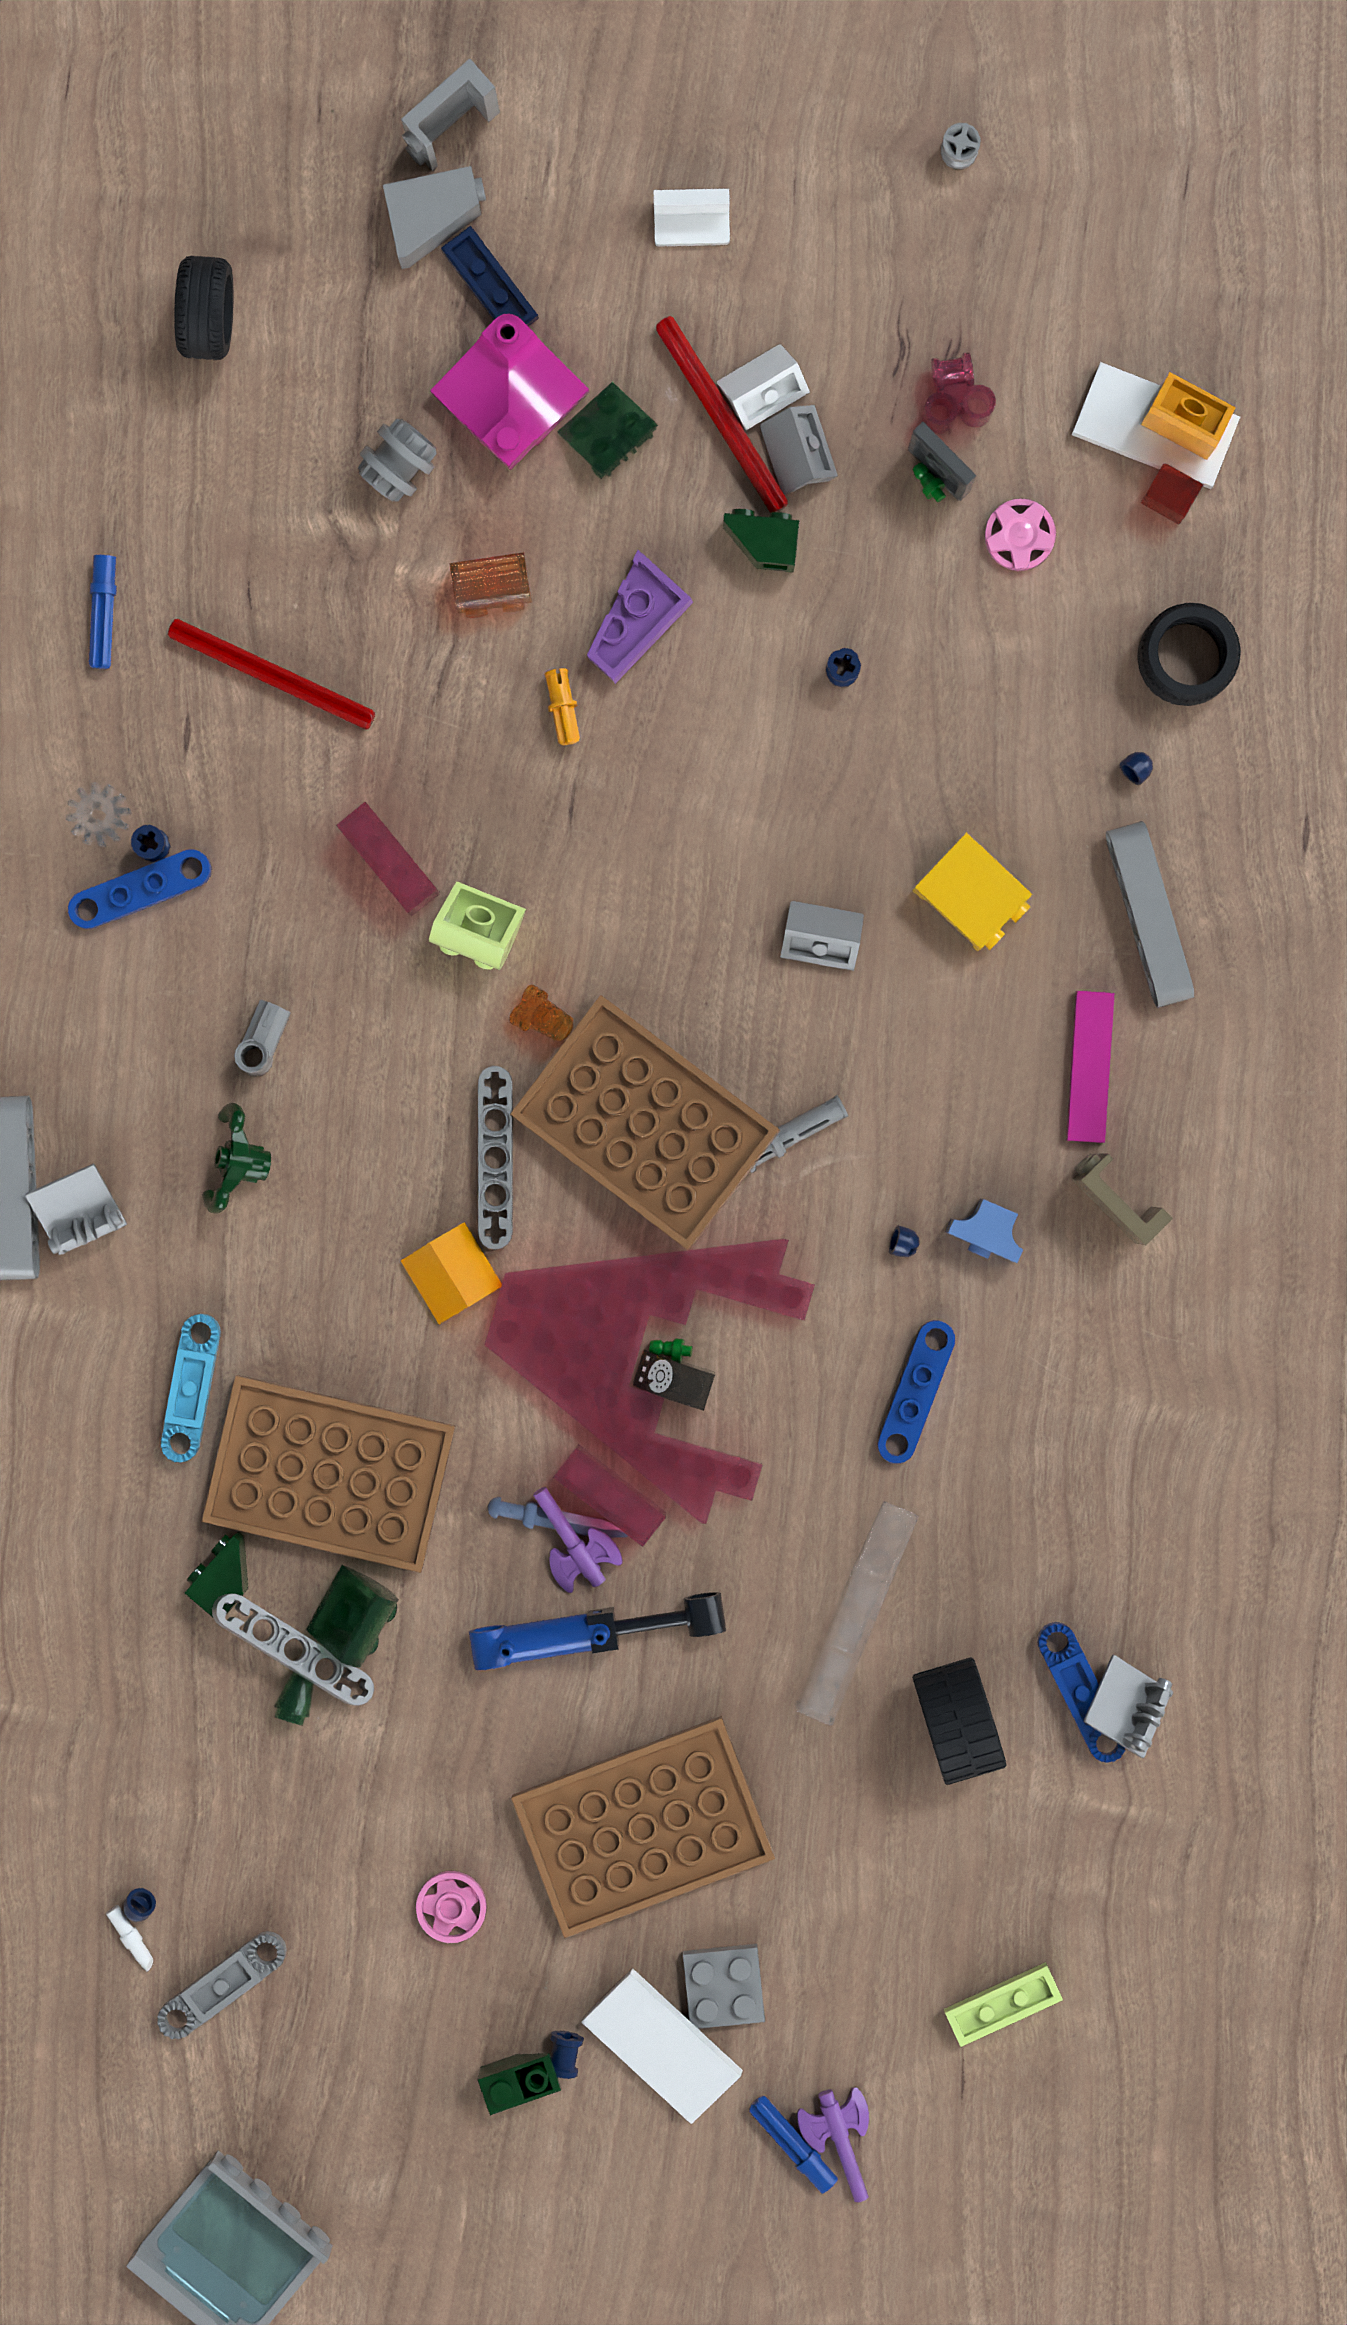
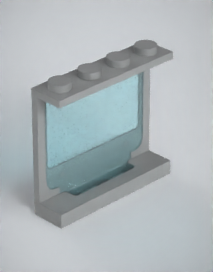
(229, 2249)

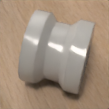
(962, 137)

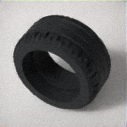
(203, 307)
(1216, 626)

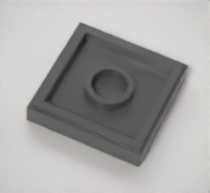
(941, 461)

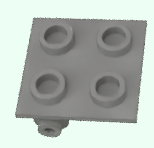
(75, 1209)
(1128, 1706)

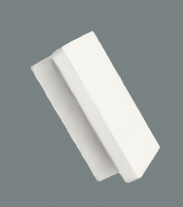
(691, 217)
(764, 386)

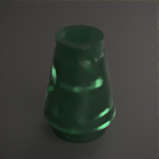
(295, 1700)

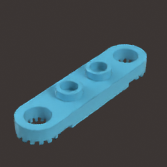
(190, 1388)

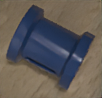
(848, 677)
(140, 849)
(565, 2053)

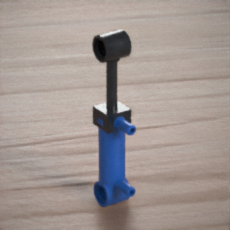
(594, 1632)

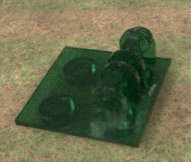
(608, 430)

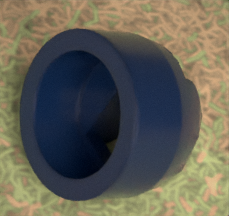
(1137, 767)
(903, 1242)
(142, 1901)

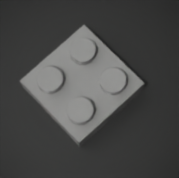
(723, 1986)

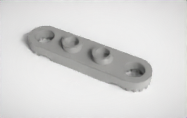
(222, 1985)

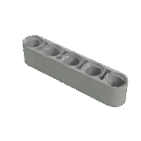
(1150, 914)
(17, 1177)

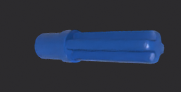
(103, 592)
(805, 2158)

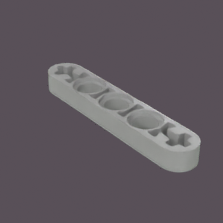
(487, 1175)
(275, 1645)

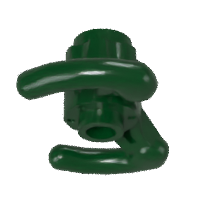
(236, 1160)

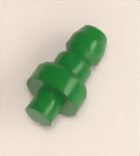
(931, 486)
(675, 1349)

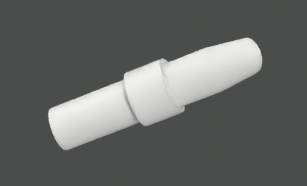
(130, 1937)

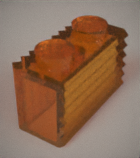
(491, 584)

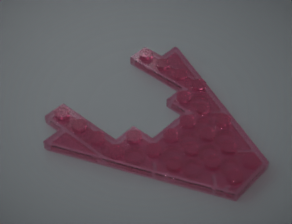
(580, 1336)

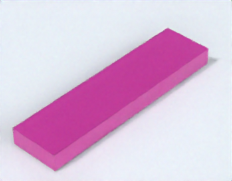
(1090, 1066)

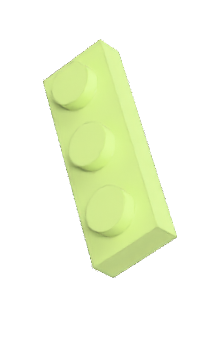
(1003, 2004)

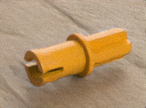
(562, 706)

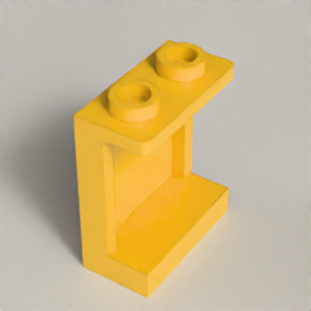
(974, 893)

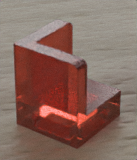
(1172, 493)

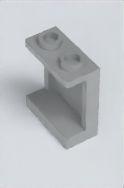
(444, 107)

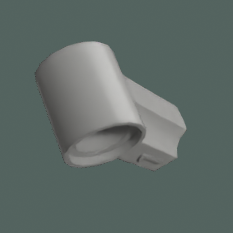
(263, 1033)

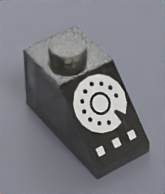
(674, 1379)

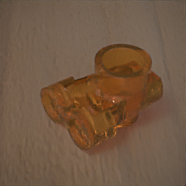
(541, 1015)

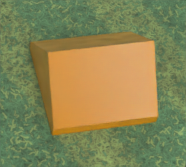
(1188, 416)
(451, 1273)

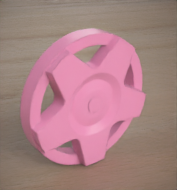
(1020, 534)
(451, 1906)

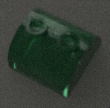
(352, 1616)

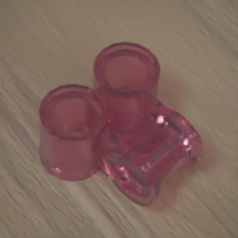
(954, 389)

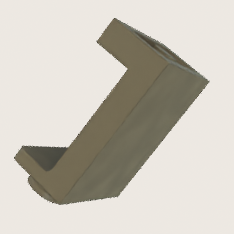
(1138, 1229)

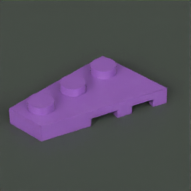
(640, 615)

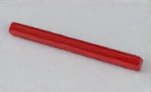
(721, 414)
(271, 674)

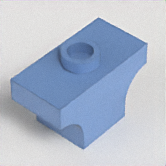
(988, 1231)

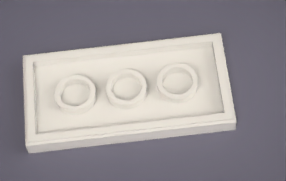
(1114, 419)
(662, 2046)

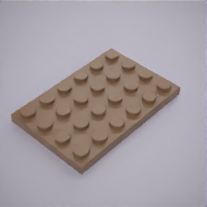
(645, 1122)
(328, 1473)
(643, 1827)

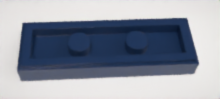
(487, 279)

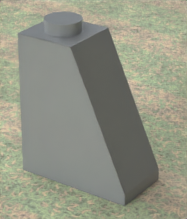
(431, 210)

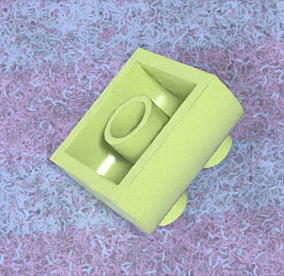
(477, 926)

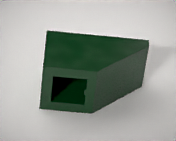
(765, 541)
(222, 1576)
(517, 2081)

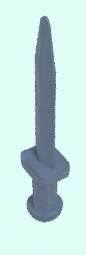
(533, 1515)

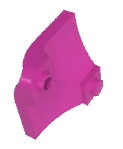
(509, 390)

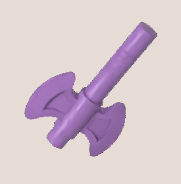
(582, 1557)
(835, 2123)

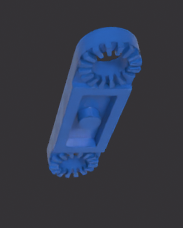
(139, 889)
(916, 1391)
(1076, 1685)

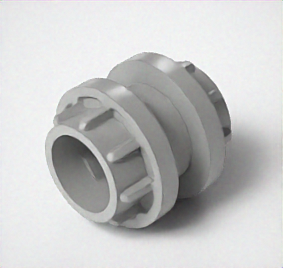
(397, 460)

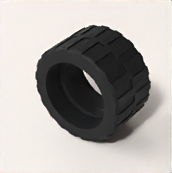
(959, 1721)

